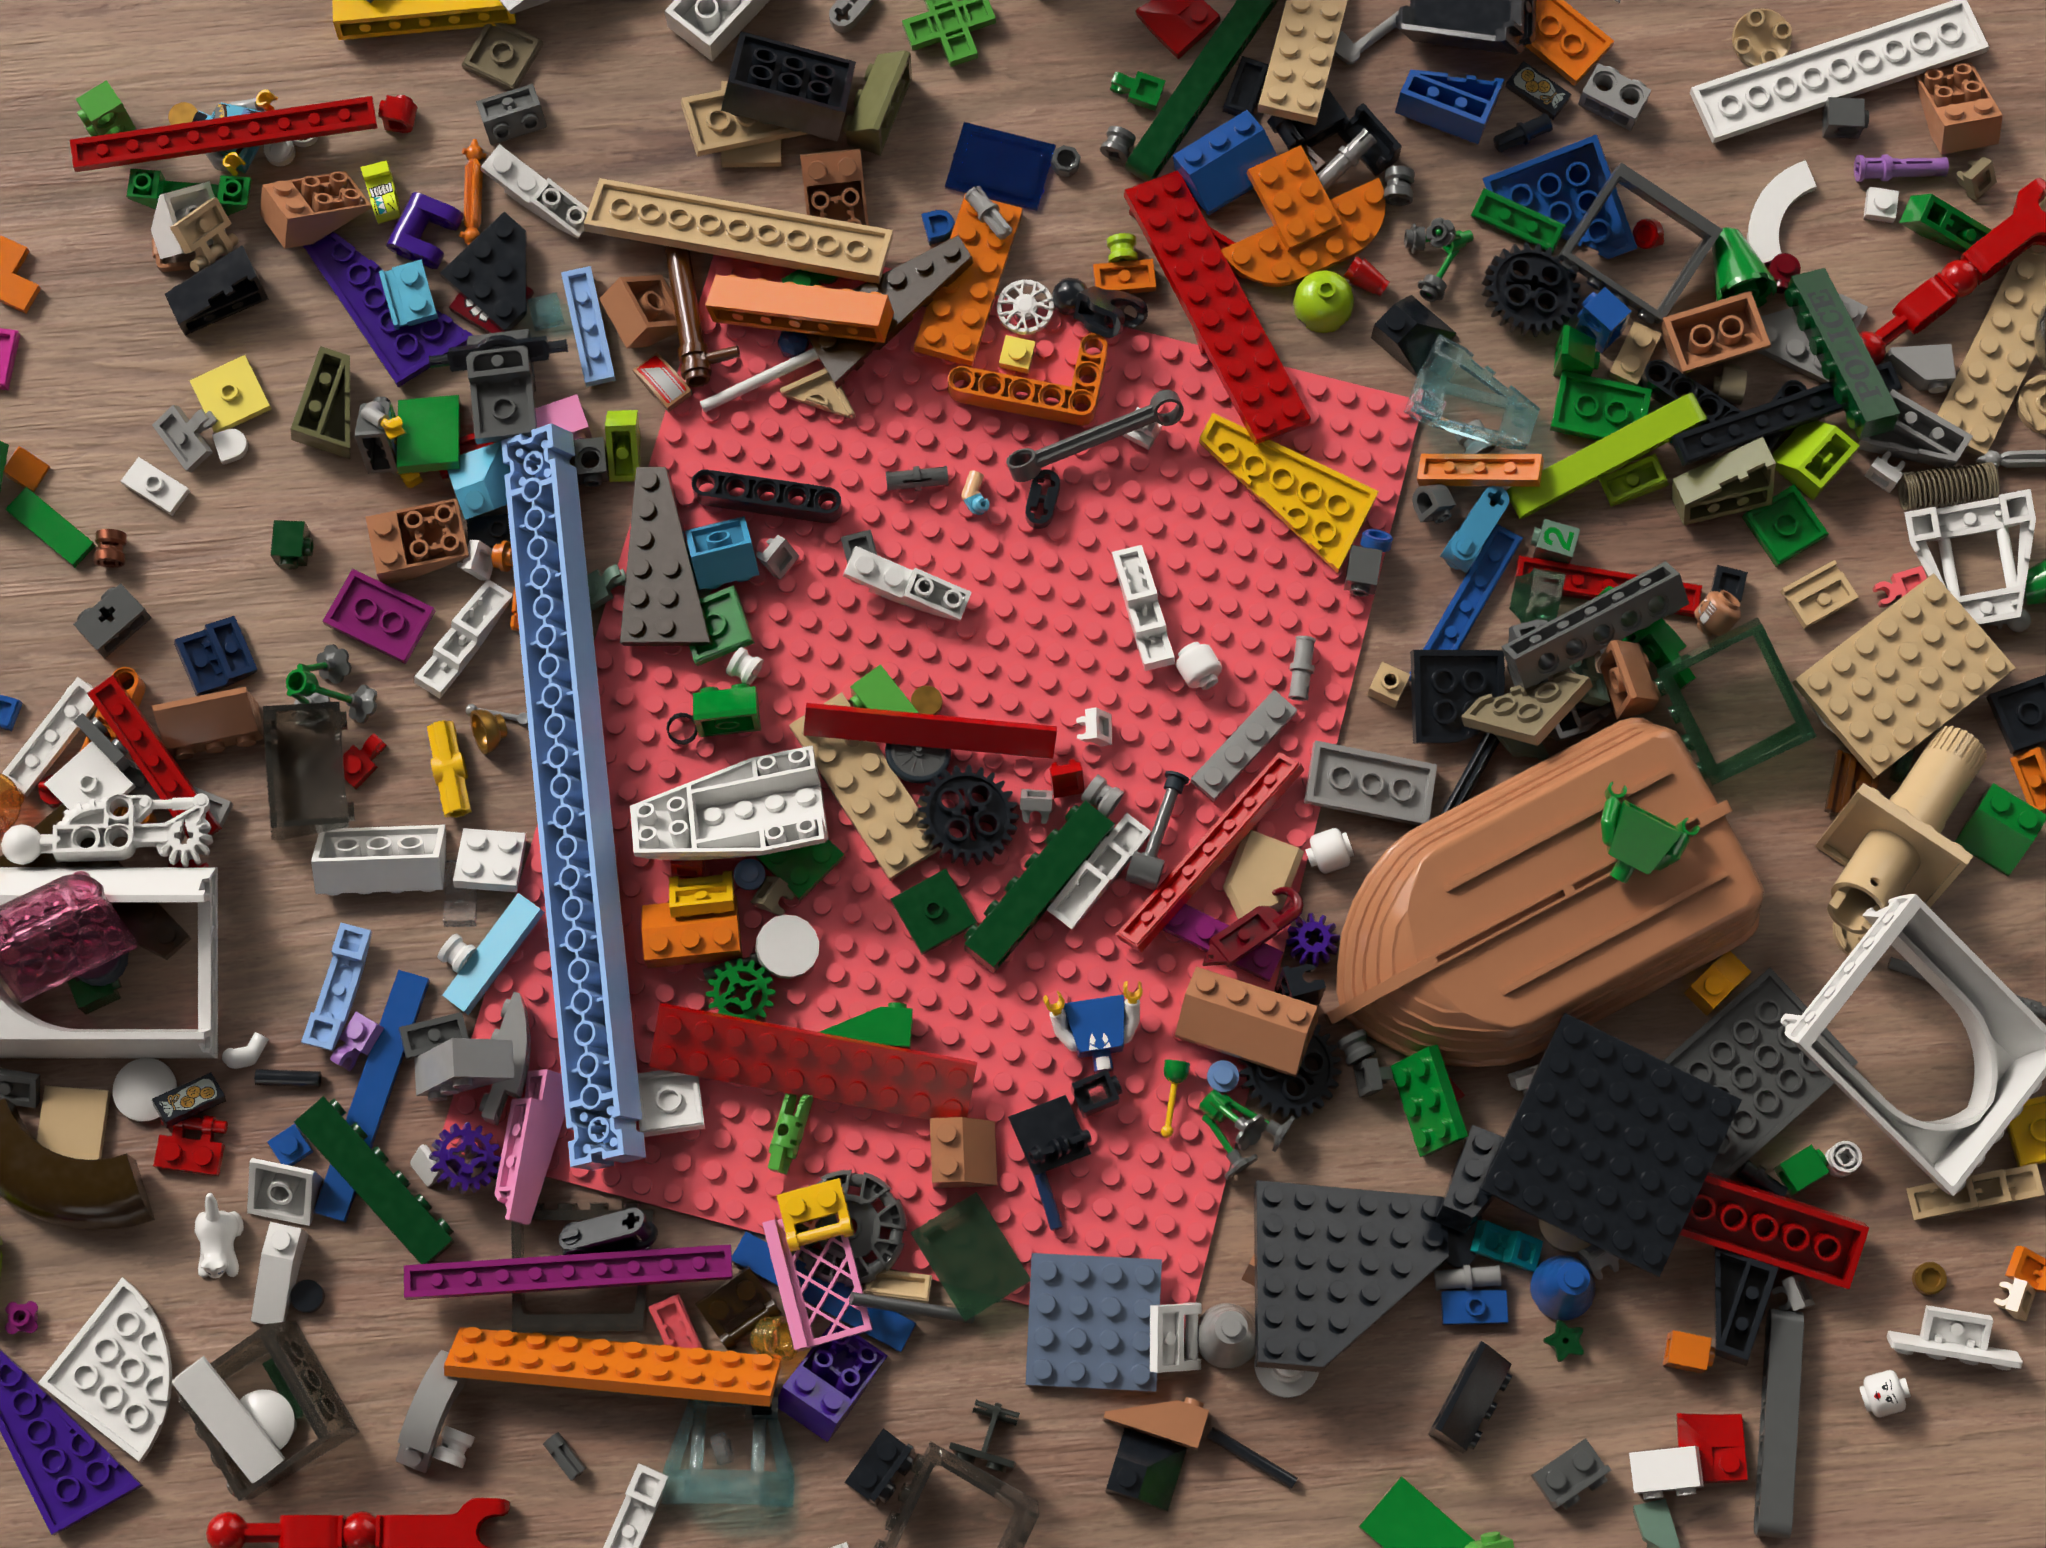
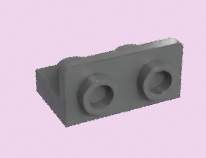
(511, 114)
(1570, 1474)

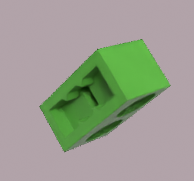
(103, 111)

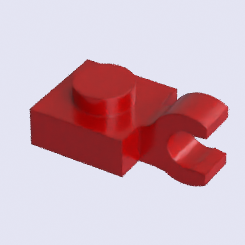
(359, 763)

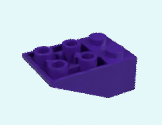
(830, 1383)

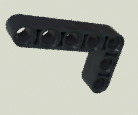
(1674, 380)

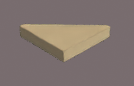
(819, 392)

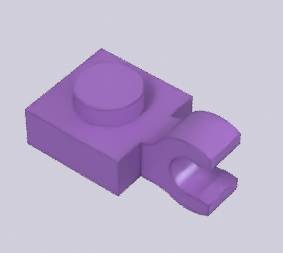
(358, 1037)

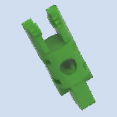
(788, 1132)

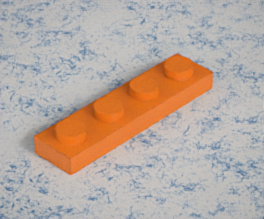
(1480, 470)

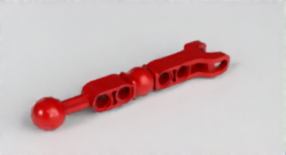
(1961, 277)
(361, 1529)

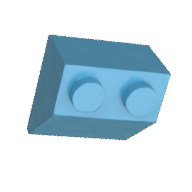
(722, 553)

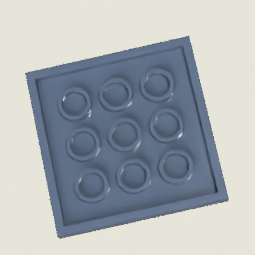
(1091, 1321)

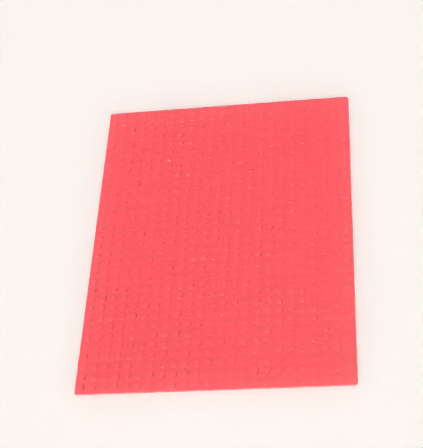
(1032, 648)

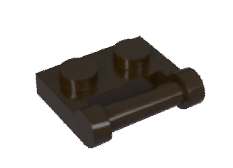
(731, 1300)

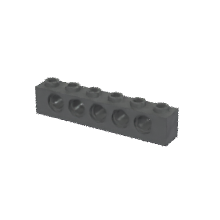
(1595, 624)

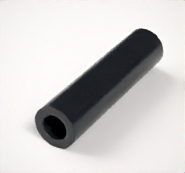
(288, 1078)

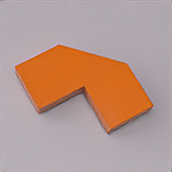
(14, 289)

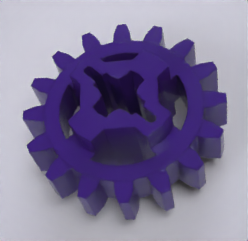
(463, 1171)

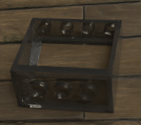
(309, 1387)

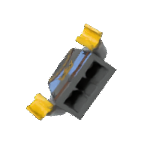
(377, 439)

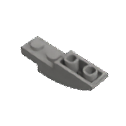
(514, 1028)

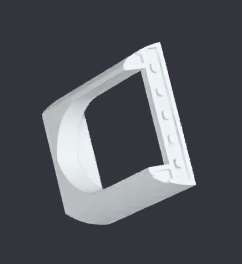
(2002, 1030)
(32, 1038)

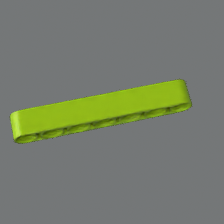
(1608, 454)

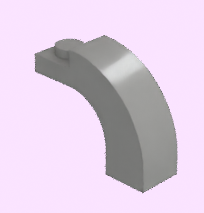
(427, 1415)

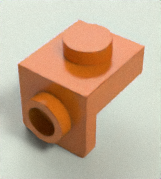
(2028, 1267)

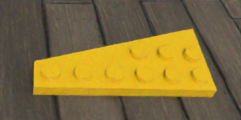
(1307, 496)

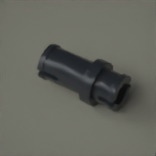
(1758, 1178)

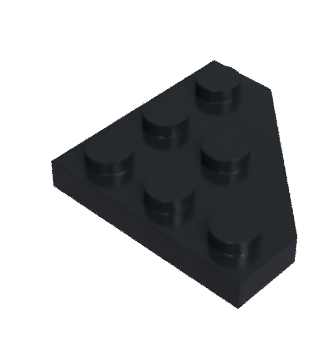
(494, 273)

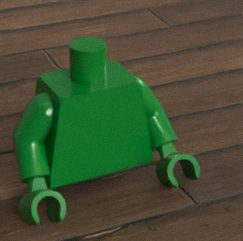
(1640, 837)

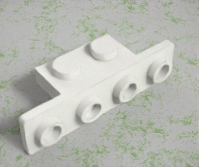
(1955, 1336)

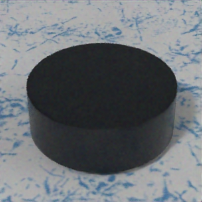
(307, 1296)

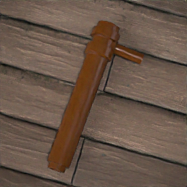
(693, 352)

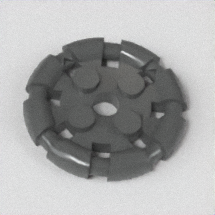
(868, 1231)

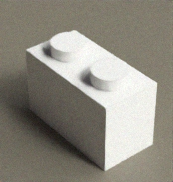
(1666, 1471)

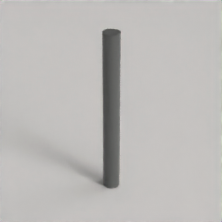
(906, 1306)

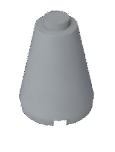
(1226, 1336)

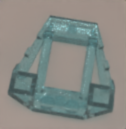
(1433, 383)
(727, 1486)

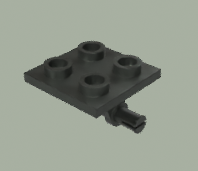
(996, 1413)

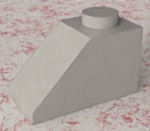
(1924, 366)

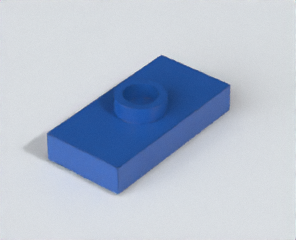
(1474, 1307)

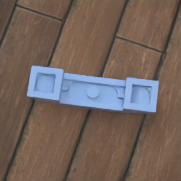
(338, 988)

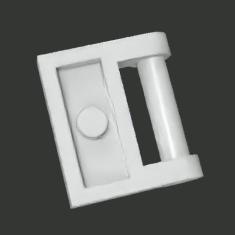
(1168, 1337)

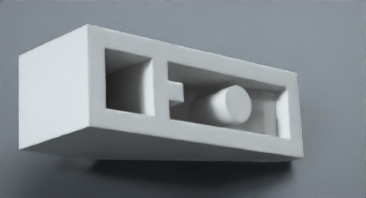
(278, 1272)

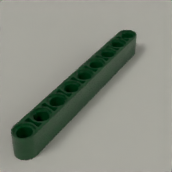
(1197, 87)

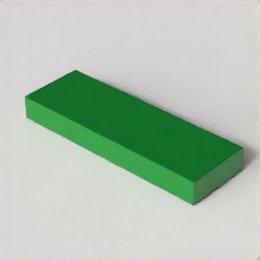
(1518, 220)
(50, 527)

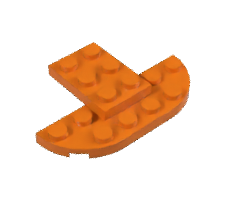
(1308, 226)

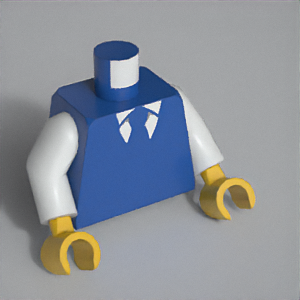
(1097, 1025)

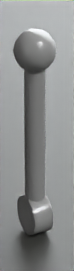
(521, 718)

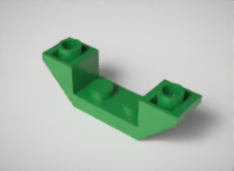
(147, 185)

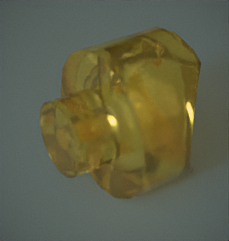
(773, 1338)

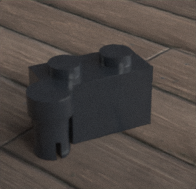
(1299, 133)

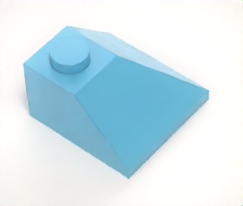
(480, 480)

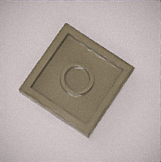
(502, 55)

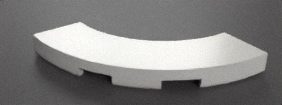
(1771, 206)

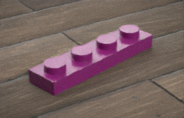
(1199, 927)

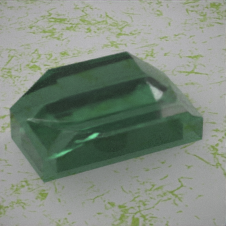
(1537, 595)

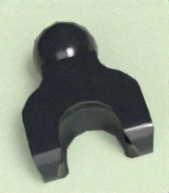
(1098, 307)

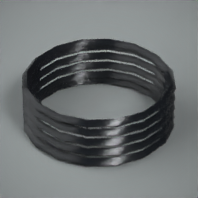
(675, 716)

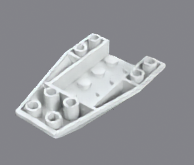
(736, 812)

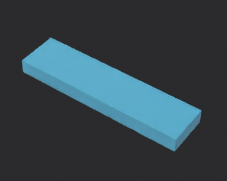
(493, 953)

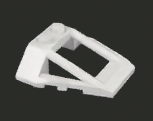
(1971, 519)

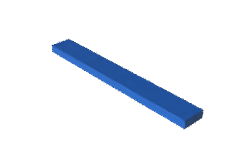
(375, 1084)

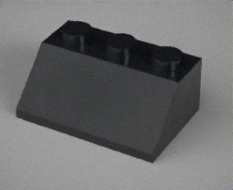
(1471, 1398)

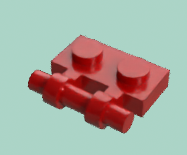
(188, 1154)

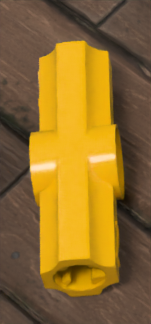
(449, 769)

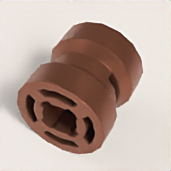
(110, 548)

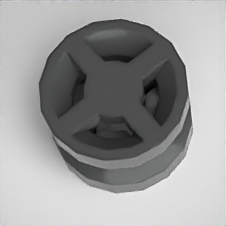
(1117, 144)
(1356, 1047)

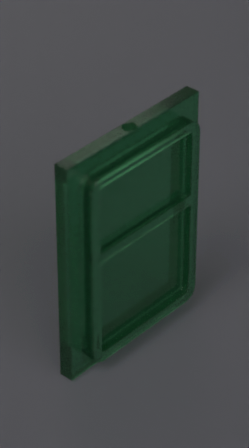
(970, 1256)

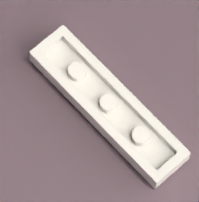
(50, 737)

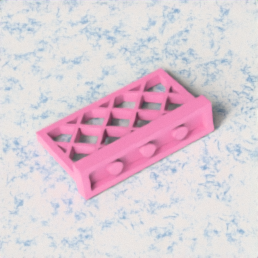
(792, 1292)

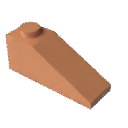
(1170, 1421)

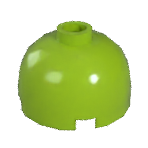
(1323, 301)

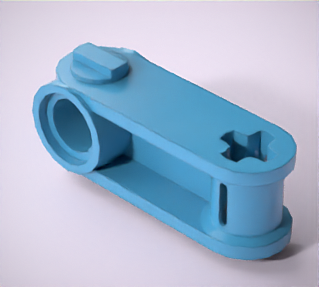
(1475, 529)

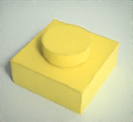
(1017, 354)

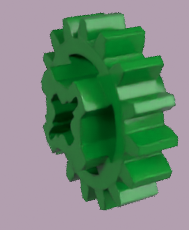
(754, 986)

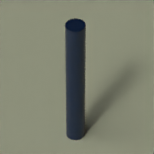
(1048, 1201)

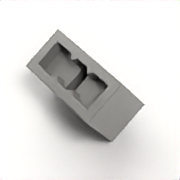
(1610, 103)

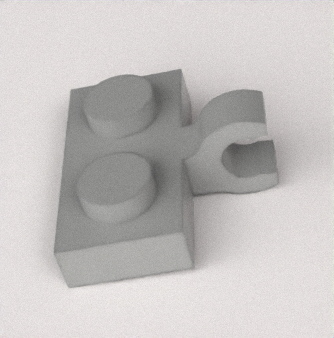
(184, 435)

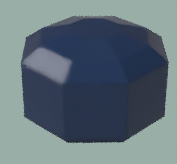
(792, 343)

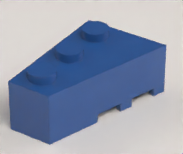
(1449, 103)

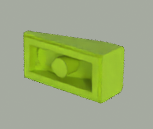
(1634, 480)

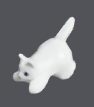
(216, 1235)

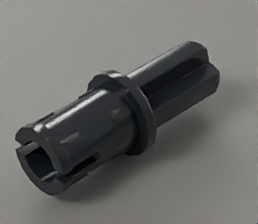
(1523, 133)

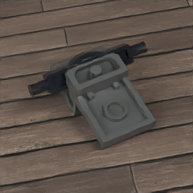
(501, 380)

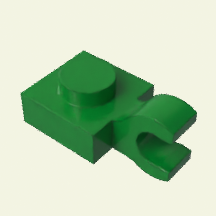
(1142, 90)

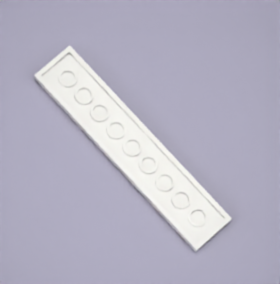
(1838, 69)

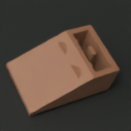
(1958, 108)
(835, 185)
(310, 207)
(416, 540)

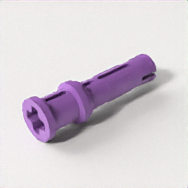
(1889, 167)

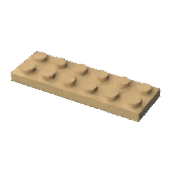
(1302, 59)
(870, 797)

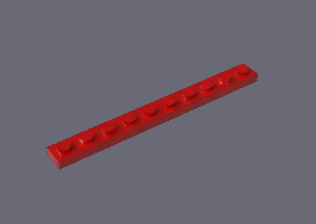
(223, 134)

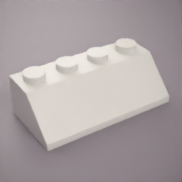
(380, 859)

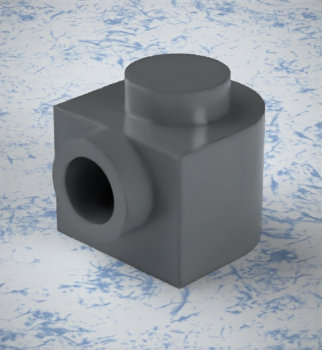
(1433, 503)

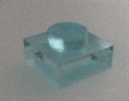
(546, 311)

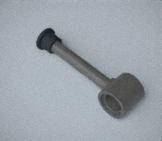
(1146, 867)

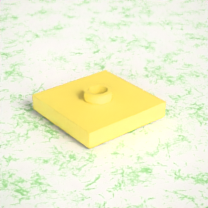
(231, 394)

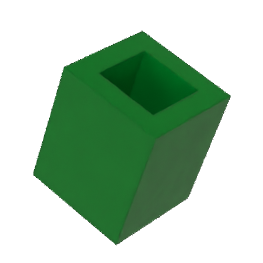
(1802, 1169)

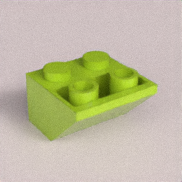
(1814, 456)

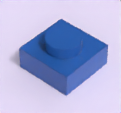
(290, 1146)

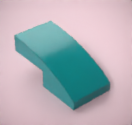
(1506, 1246)

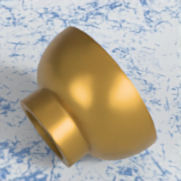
(487, 729)

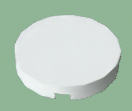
(787, 946)

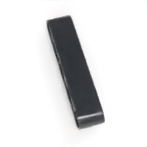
(756, 486)

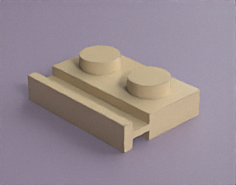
(1819, 594)

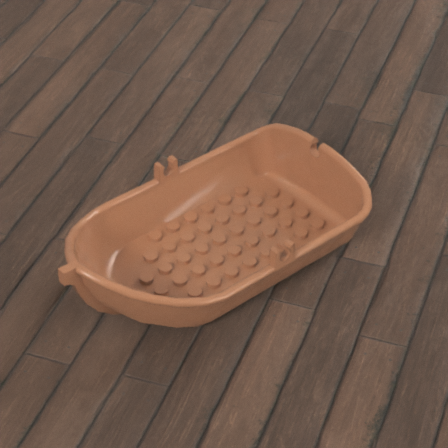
(1510, 911)

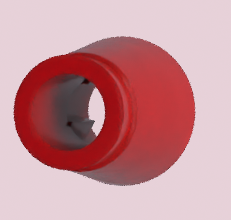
(1366, 276)

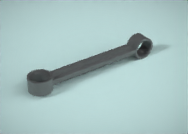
(1027, 463)

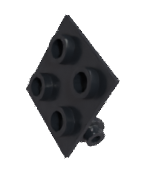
(1050, 1135)

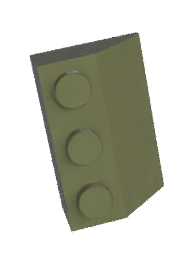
(879, 101)

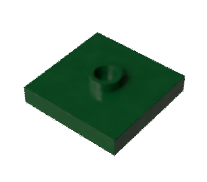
(933, 911)

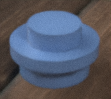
(749, 874)
(1223, 1076)

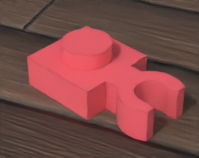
(1902, 584)

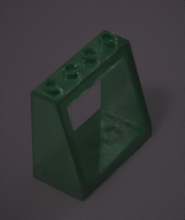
(1775, 744)

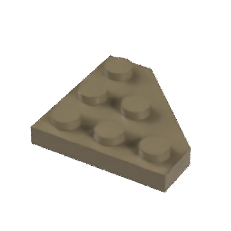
(1529, 712)

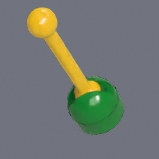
(1175, 1073)

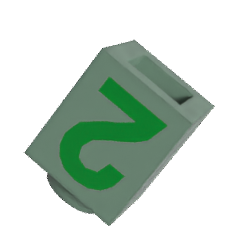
(1554, 541)

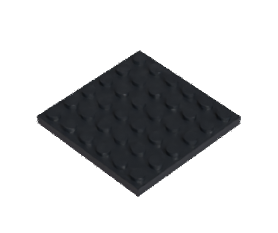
(1611, 1144)

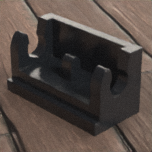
(1382, 153)
(1293, 985)

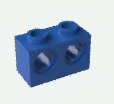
(1603, 318)

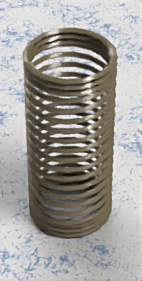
(1912, 493)

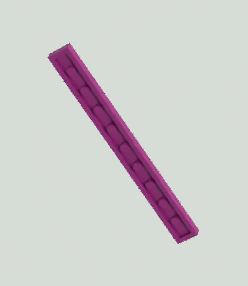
(568, 1272)

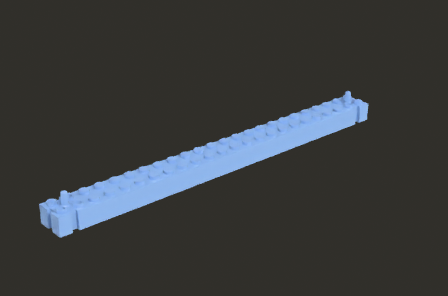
(572, 801)

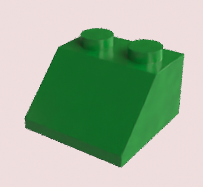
(726, 710)
(2000, 829)

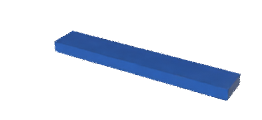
(1474, 590)
(887, 1326)

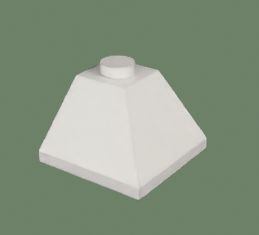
(171, 209)

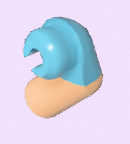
(971, 495)

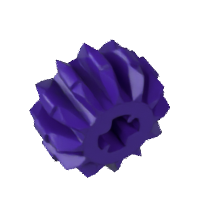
(1319, 950)

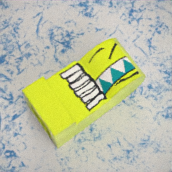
(381, 191)

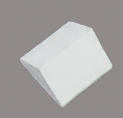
(282, 1191)

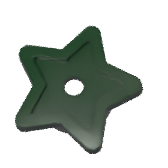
(1563, 1350)

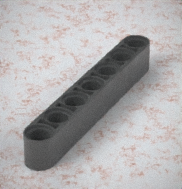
(1778, 1424)

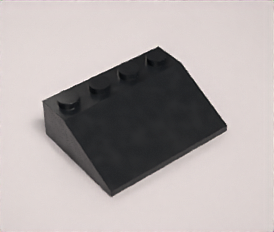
(788, 86)

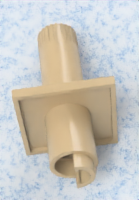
(1897, 842)

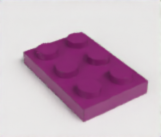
(379, 616)

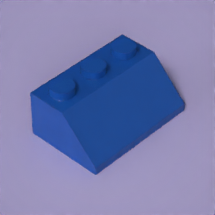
(1219, 161)

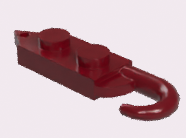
(1252, 931)

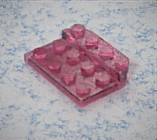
(59, 934)

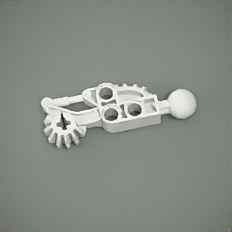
(96, 820)

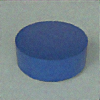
(1376, 540)

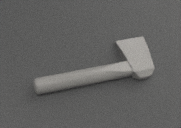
(1350, 52)

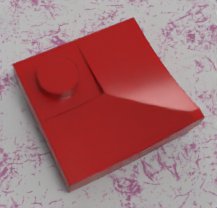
(1178, 22)
(1719, 1444)

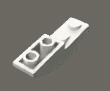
(536, 193)
(907, 586)

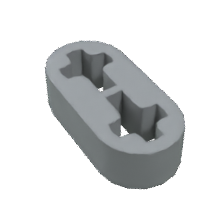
(855, 13)

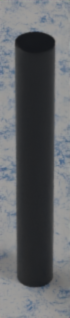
(1252, 1457)

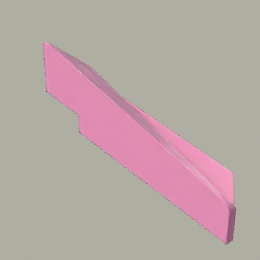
(529, 1144)

